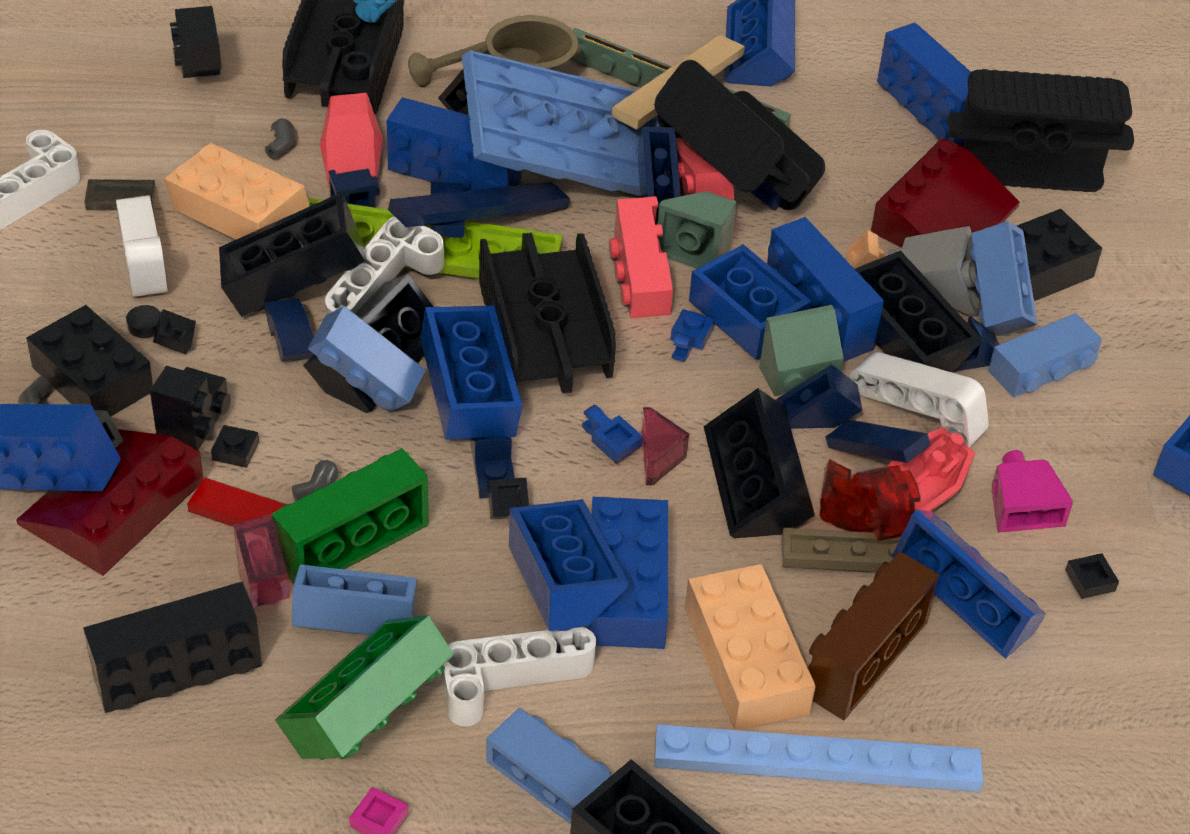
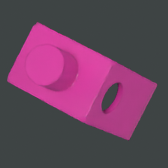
(1028, 495)

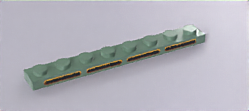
(630, 65)

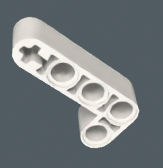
(46, 175)
(141, 246)
(396, 248)
(925, 390)
(510, 663)

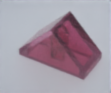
(663, 445)

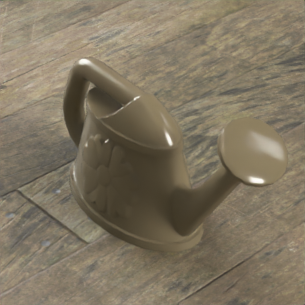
(523, 39)

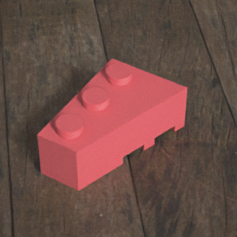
(698, 174)
(640, 260)

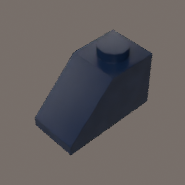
(822, 400)

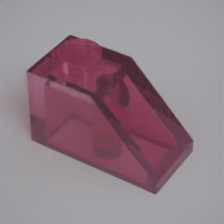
(261, 561)

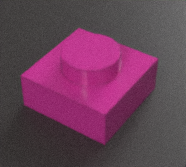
(378, 813)

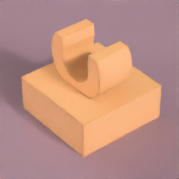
(864, 250)

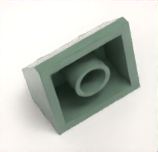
(696, 227)
(799, 347)

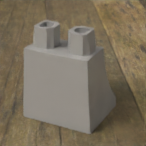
(947, 265)

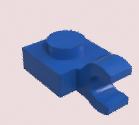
(690, 331)
(612, 436)

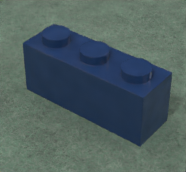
(658, 164)

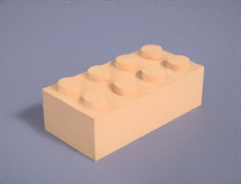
(232, 192)
(749, 647)

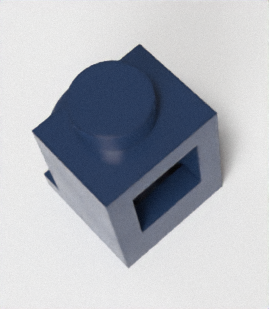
(356, 186)

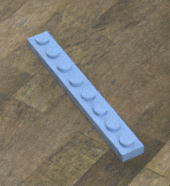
(818, 758)

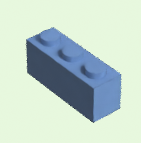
(1003, 278)
(1044, 355)
(366, 359)
(350, 599)
(543, 763)

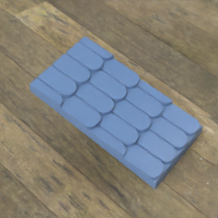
(550, 123)

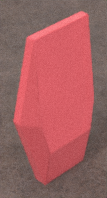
(351, 135)
(939, 468)

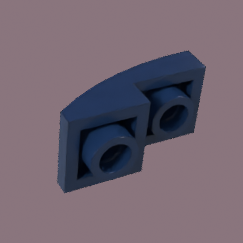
(291, 329)

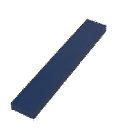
(478, 204)

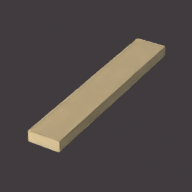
(639, 106)

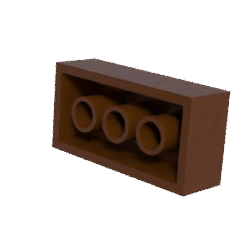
(871, 633)

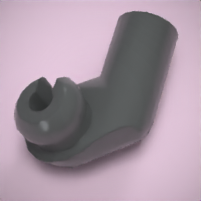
(284, 138)
(35, 391)
(323, 475)

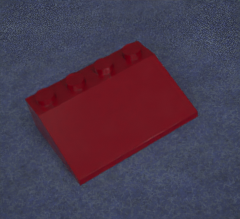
(941, 194)
(106, 524)

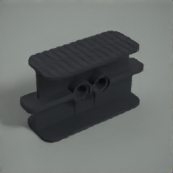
(329, 31)
(1044, 127)
(738, 135)
(548, 310)

